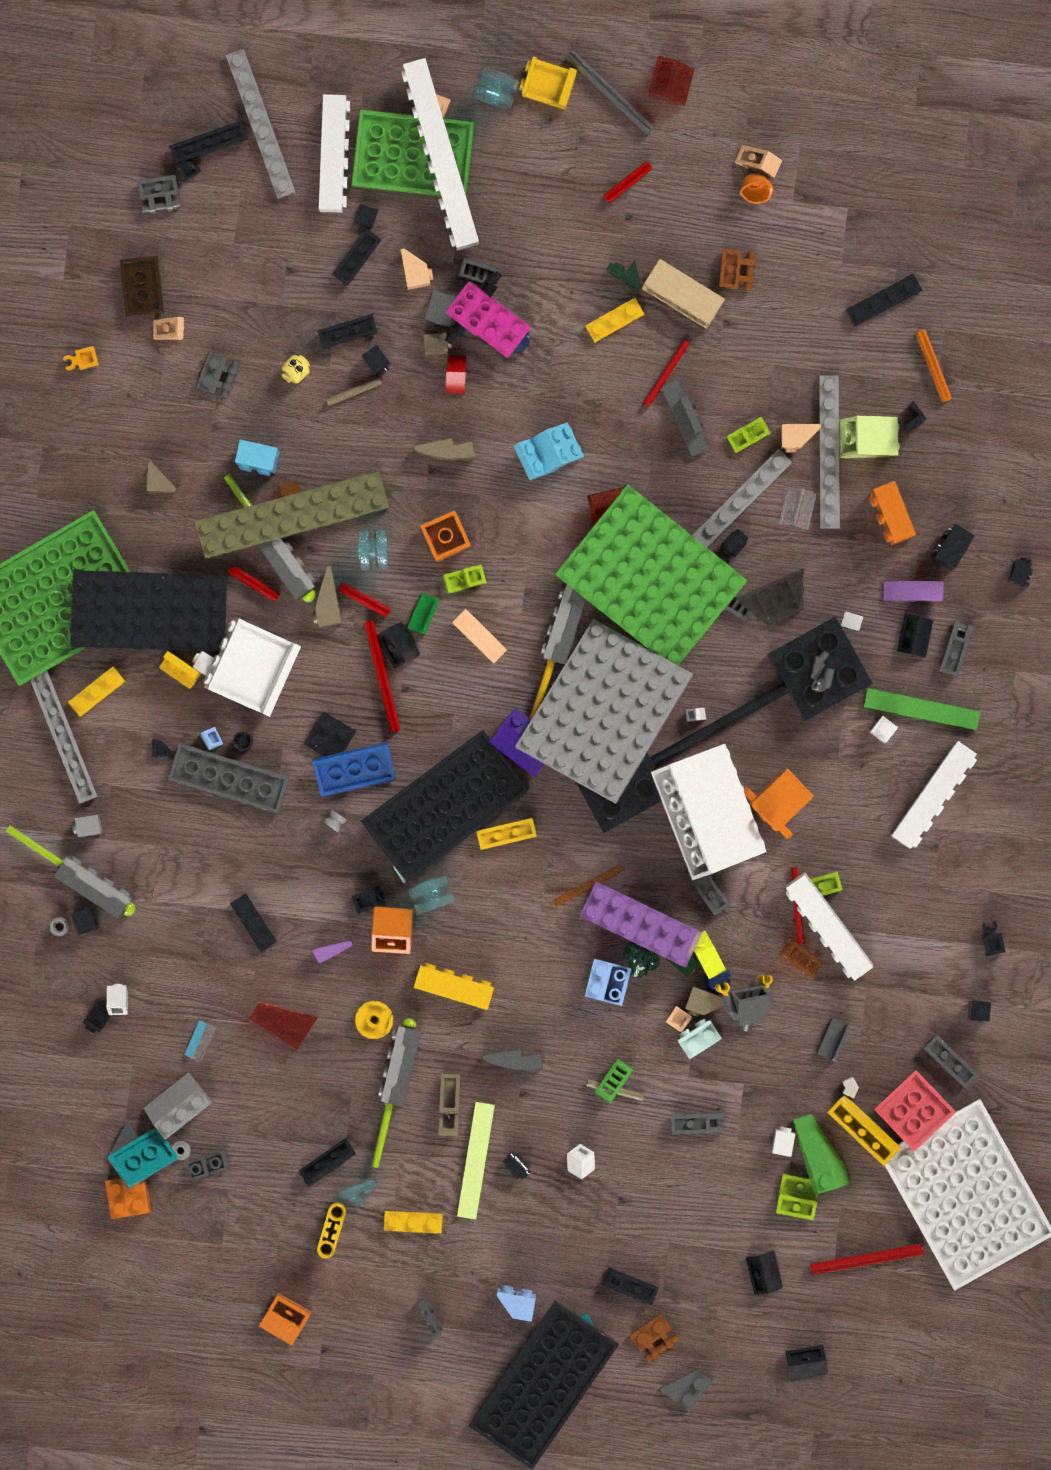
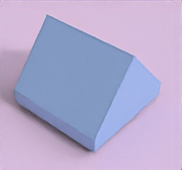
(211, 739)

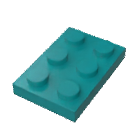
(142, 1158)

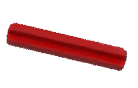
(627, 182)
(254, 583)
(364, 599)

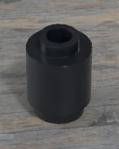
(734, 543)
(517, 1165)

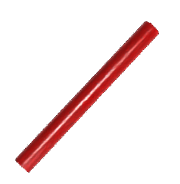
(666, 373)
(798, 917)

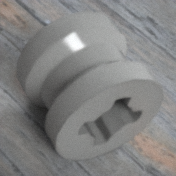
(334, 820)

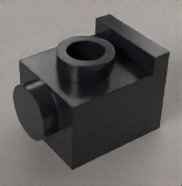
(1021, 572)

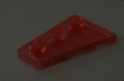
(283, 1023)

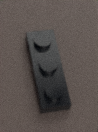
(357, 257)
(347, 331)
(253, 922)
(327, 1162)

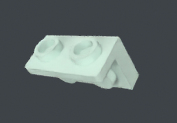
(699, 1038)

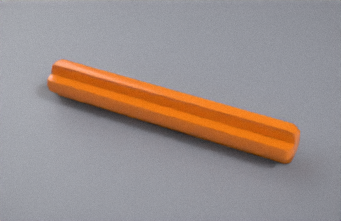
(933, 365)

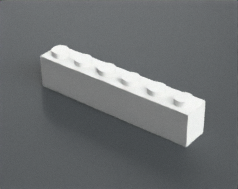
(333, 153)
(933, 795)
(829, 926)

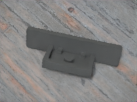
(685, 417)

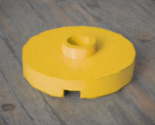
(370, 1029)

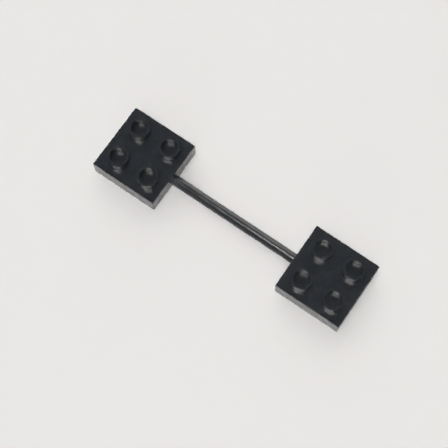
(794, 667)

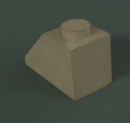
(702, 1002)

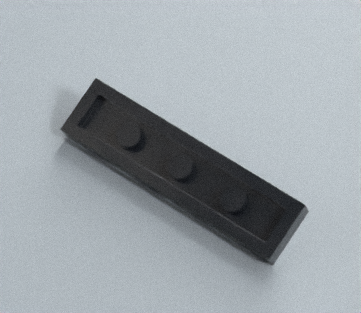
(208, 142)
(884, 300)

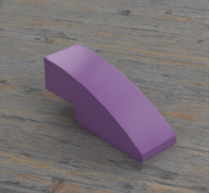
(913, 591)

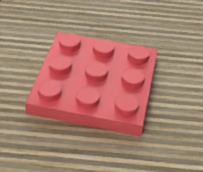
(915, 1111)

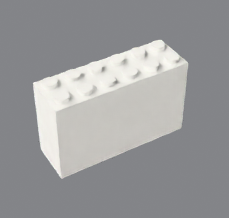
(708, 812)

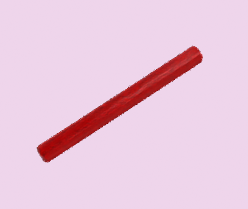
(382, 676)
(866, 1259)

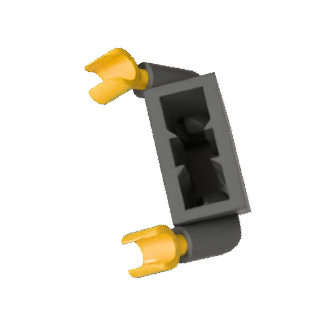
(748, 1004)

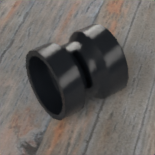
(240, 741)

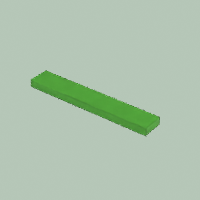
(921, 709)

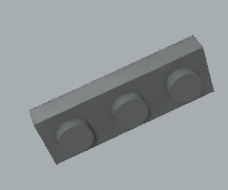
(950, 1061)

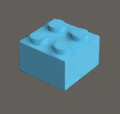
(257, 457)

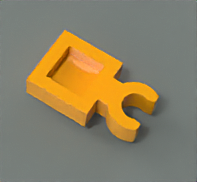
(84, 358)

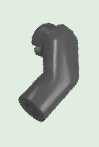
(825, 682)

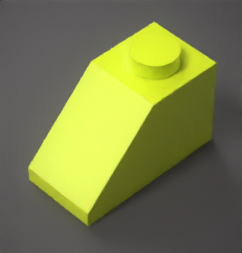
(708, 956)

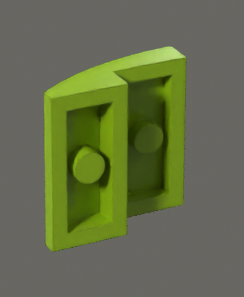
(796, 1197)

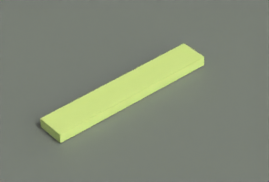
(475, 1160)

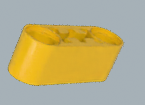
(325, 1232)

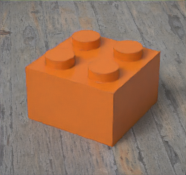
(445, 536)
(126, 1201)

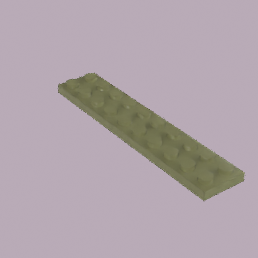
(291, 515)

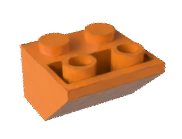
(392, 930)
(285, 1319)

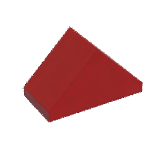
(456, 374)

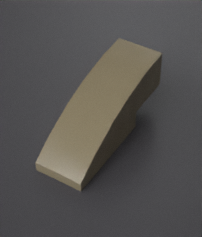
(446, 450)
(449, 1104)

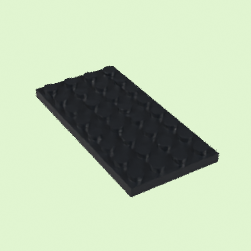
(148, 610)
(444, 806)
(543, 1384)

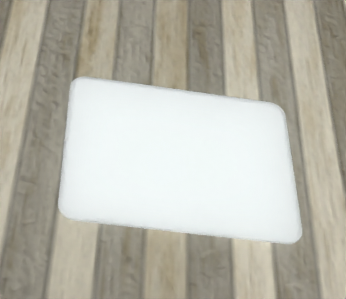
(852, 621)

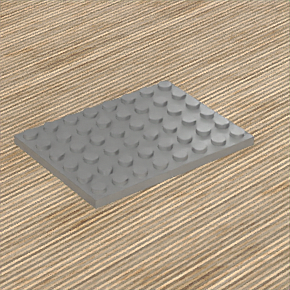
(604, 711)

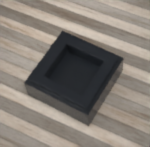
(366, 216)

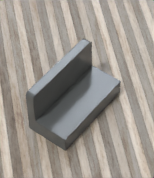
(834, 1039)

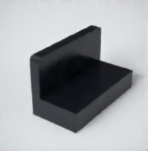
(919, 417)
(915, 635)
(398, 645)
(764, 1273)
(806, 1362)

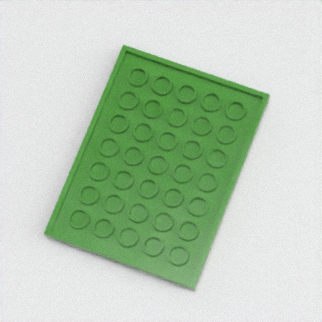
(651, 576)
(39, 594)

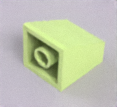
(868, 437)

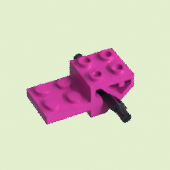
(486, 317)

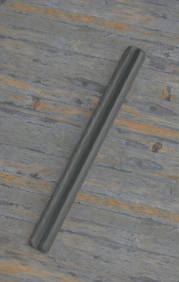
(610, 92)

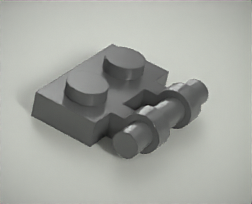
(158, 188)
(212, 373)

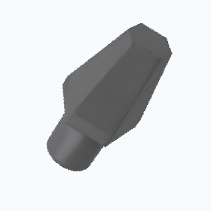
(818, 665)

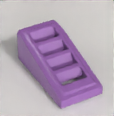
(327, 952)

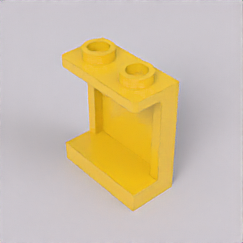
(548, 83)

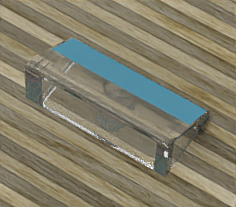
(200, 1041)

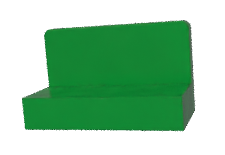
(423, 614)

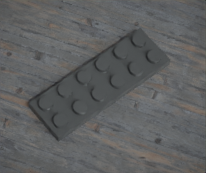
(228, 778)

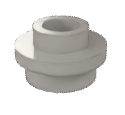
(54, 922)
(185, 1146)

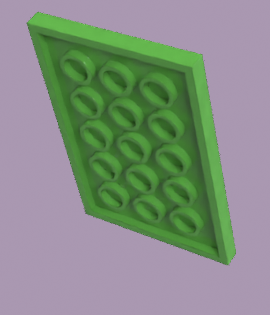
(393, 156)

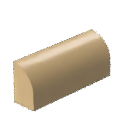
(683, 293)

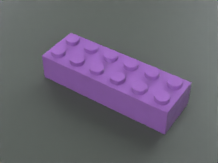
(641, 924)

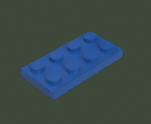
(354, 769)

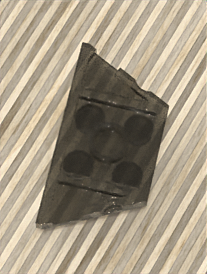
(776, 599)

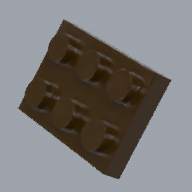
(141, 286)

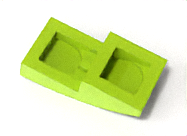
(748, 434)
(464, 579)

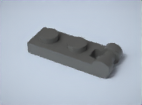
(956, 649)
(710, 893)
(697, 1123)

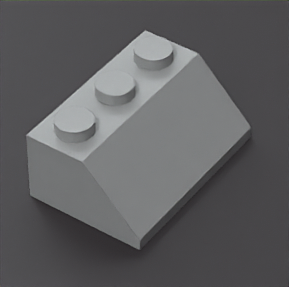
(177, 1105)

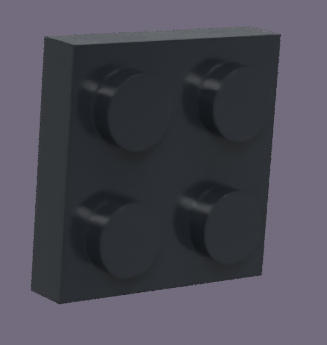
(329, 736)

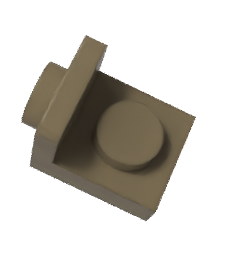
(436, 344)

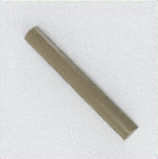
(354, 391)
(623, 1092)

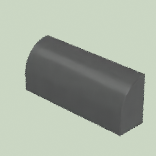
(438, 305)

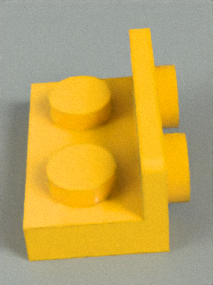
(179, 670)

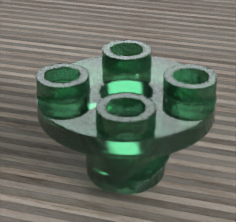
(640, 959)

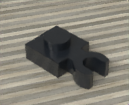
(993, 942)

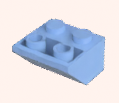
(607, 982)
(517, 1303)

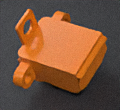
(779, 800)

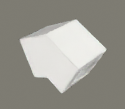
(695, 714)
(850, 1087)

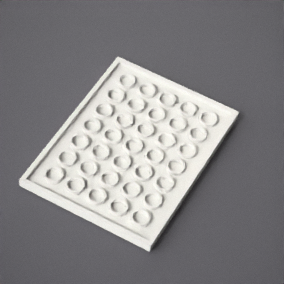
(969, 1196)

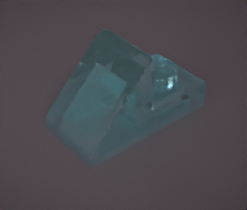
(353, 1193)

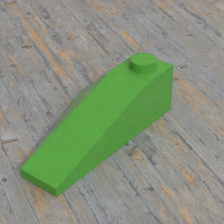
(821, 1160)

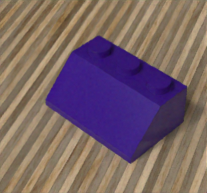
(507, 738)

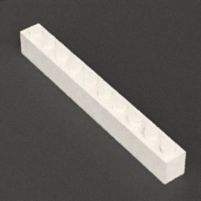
(441, 154)

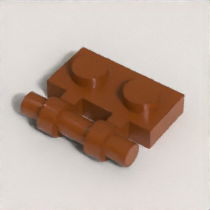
(730, 269)
(652, 1331)

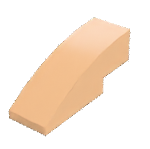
(479, 636)

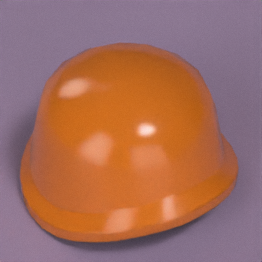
(756, 188)

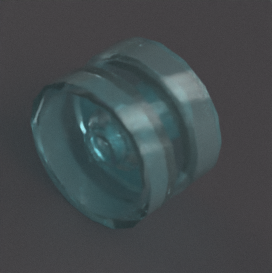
(495, 88)
(372, 550)
(431, 895)

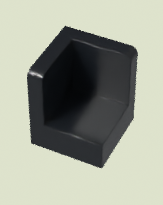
(83, 921)

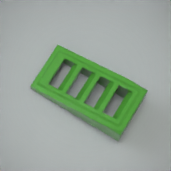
(622, 1066)

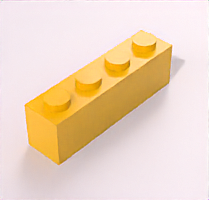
(453, 986)
(864, 1130)

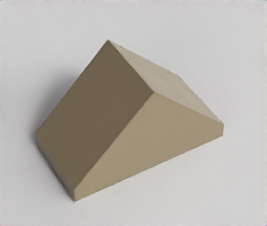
(157, 481)

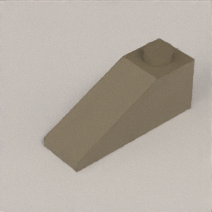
(327, 604)

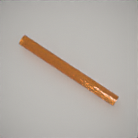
(587, 885)

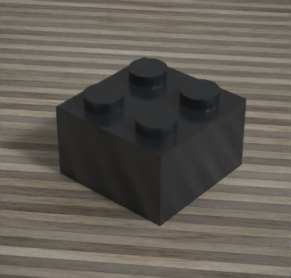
(952, 547)

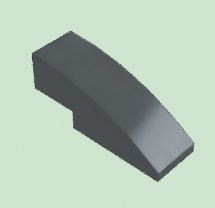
(514, 1060)

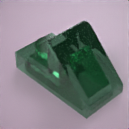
(630, 277)

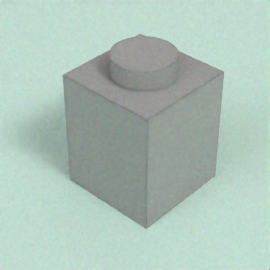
(87, 826)

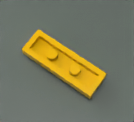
(614, 320)
(96, 691)
(506, 833)
(413, 1222)

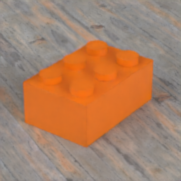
(892, 513)

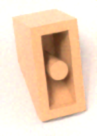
(758, 160)
(415, 271)
(797, 435)

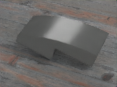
(207, 1165)

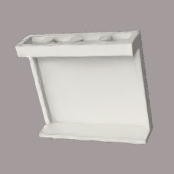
(251, 666)

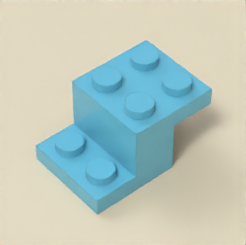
(548, 451)

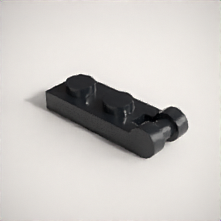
(631, 1286)

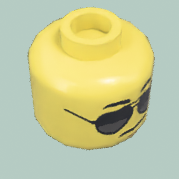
(295, 369)

